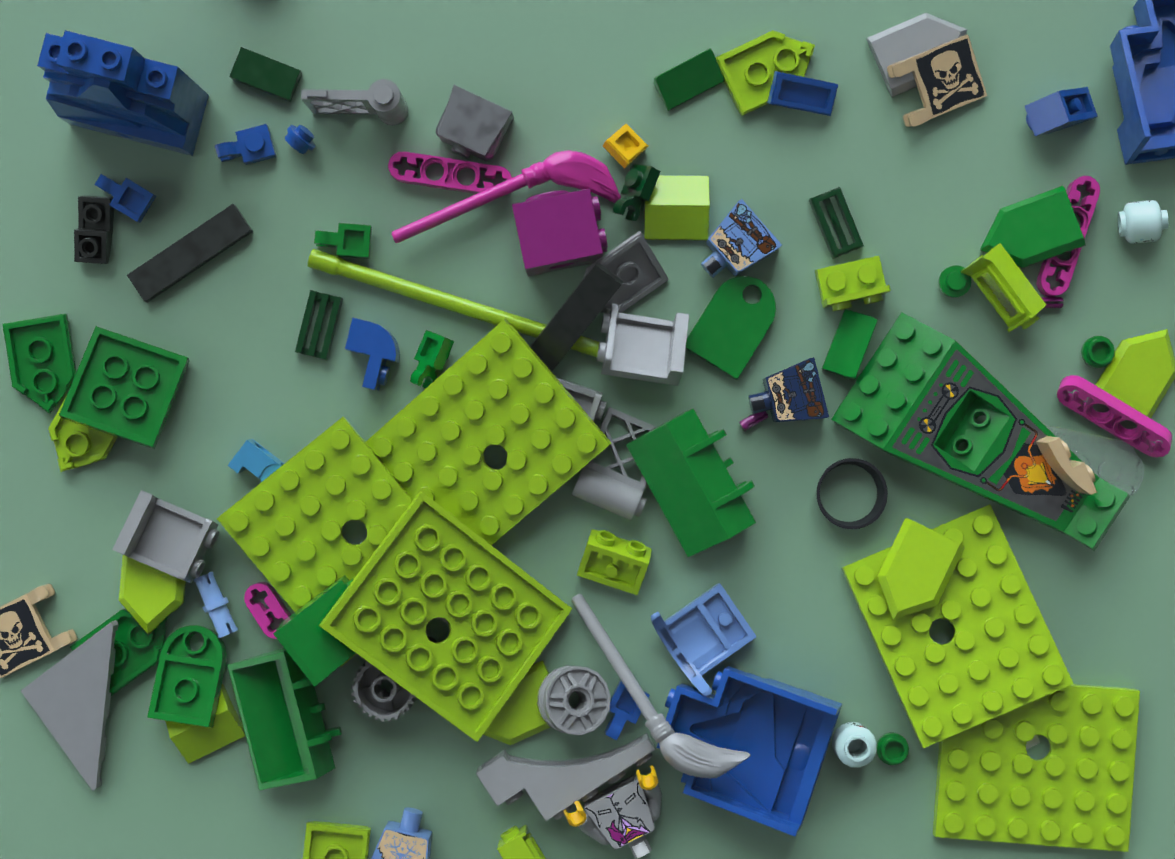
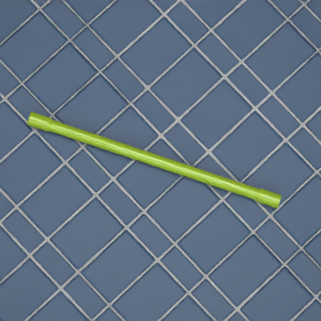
(337, 266)

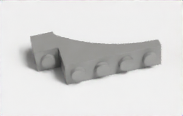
(559, 783)

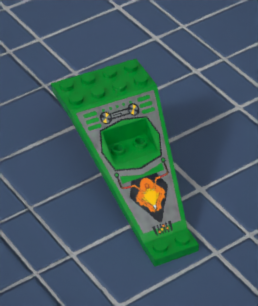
(924, 401)

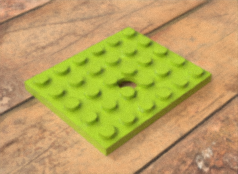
(484, 399)
(298, 514)
(443, 569)
(999, 642)
(1064, 800)

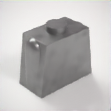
(473, 124)

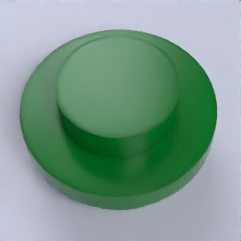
(953, 282)
(1098, 351)
(892, 748)

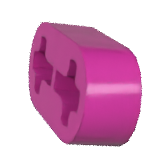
(259, 611)

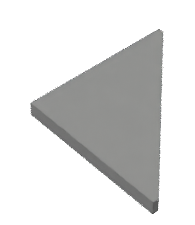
(76, 701)

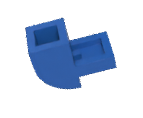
(377, 343)

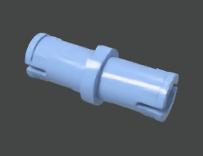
(215, 604)

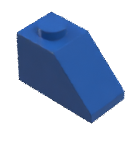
(1060, 111)

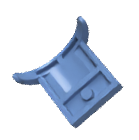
(703, 634)

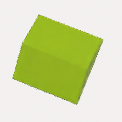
(678, 209)
(199, 741)

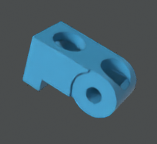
(255, 459)

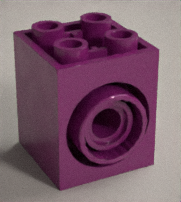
(559, 231)

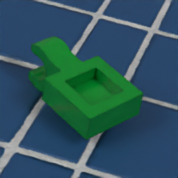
(350, 240)
(431, 356)

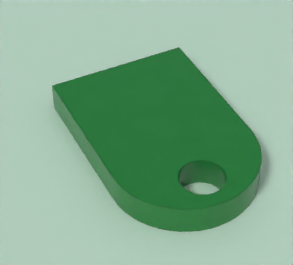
(731, 326)
(189, 680)

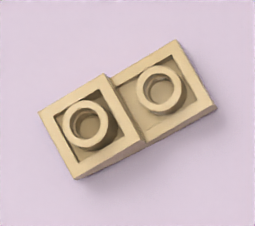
(1073, 473)

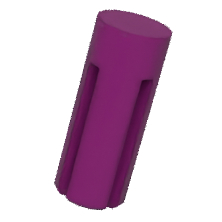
(1053, 299)
(753, 420)

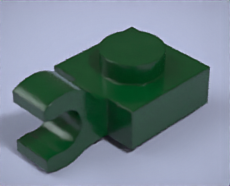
(637, 188)

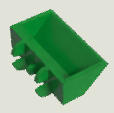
(692, 482)
(281, 720)

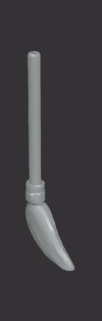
(678, 749)

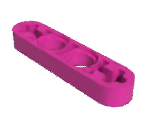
(451, 169)
(1064, 276)
(1117, 413)

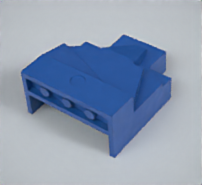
(1146, 82)
(121, 92)
(772, 721)

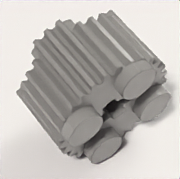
(377, 700)

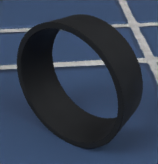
(882, 494)

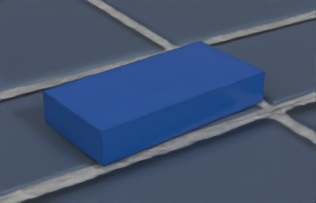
(802, 93)

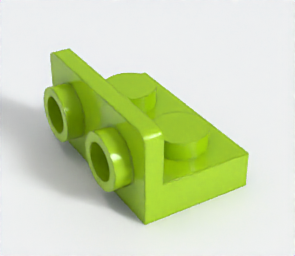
(852, 282)
(614, 561)

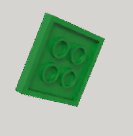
(124, 387)

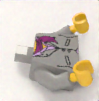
(621, 813)

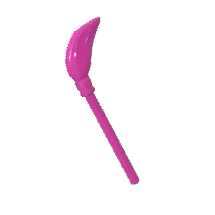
(563, 168)

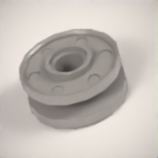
(592, 705)

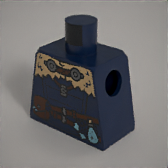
(792, 394)

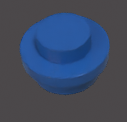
(300, 138)

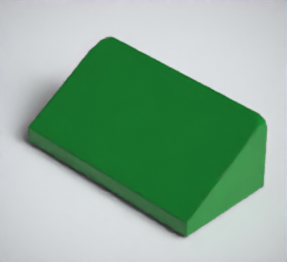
(689, 79)
(849, 344)

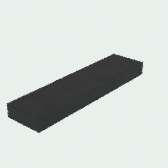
(189, 253)
(575, 315)

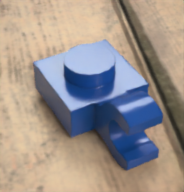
(253, 145)
(128, 197)
(623, 708)

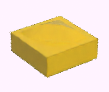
(625, 146)

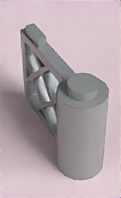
(381, 99)
(609, 488)

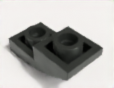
(94, 230)

